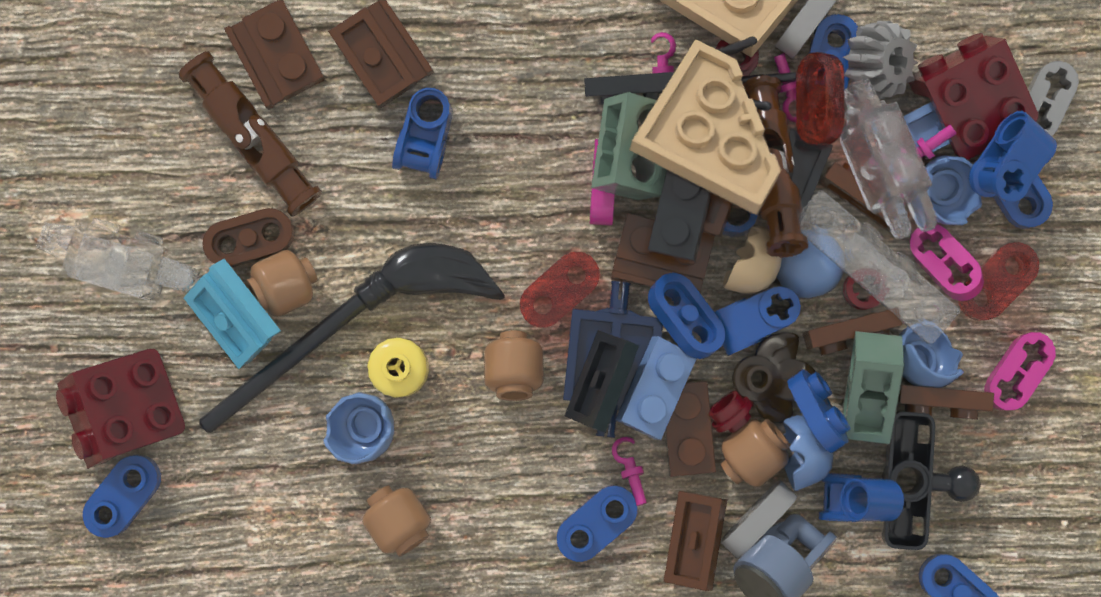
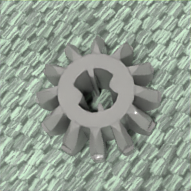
(883, 56)

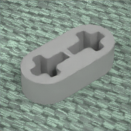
(803, 26)
(1058, 104)
(758, 519)

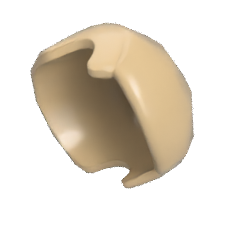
(756, 268)

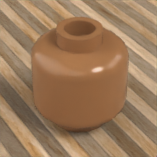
(282, 282)
(513, 366)
(755, 453)
(396, 520)

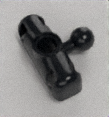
(903, 451)

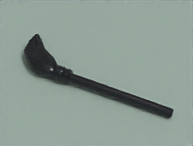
(411, 271)

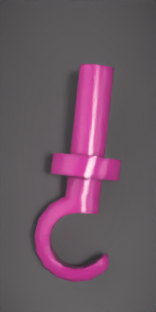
(662, 60)
(787, 87)
(926, 148)
(631, 471)

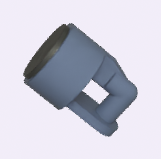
(775, 567)

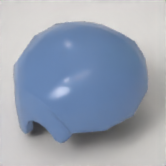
(951, 190)
(809, 273)
(929, 364)
(359, 428)
(810, 459)

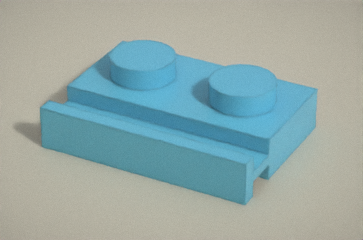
(231, 313)

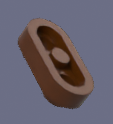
(249, 236)

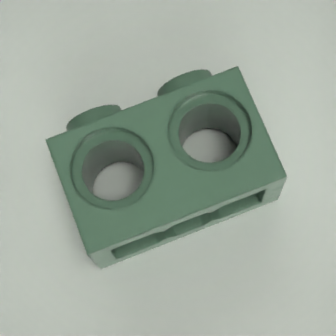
(613, 154)
(873, 386)

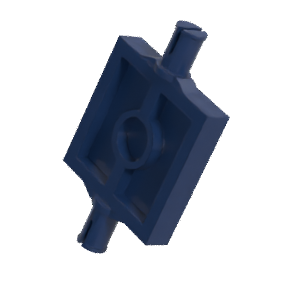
(616, 322)

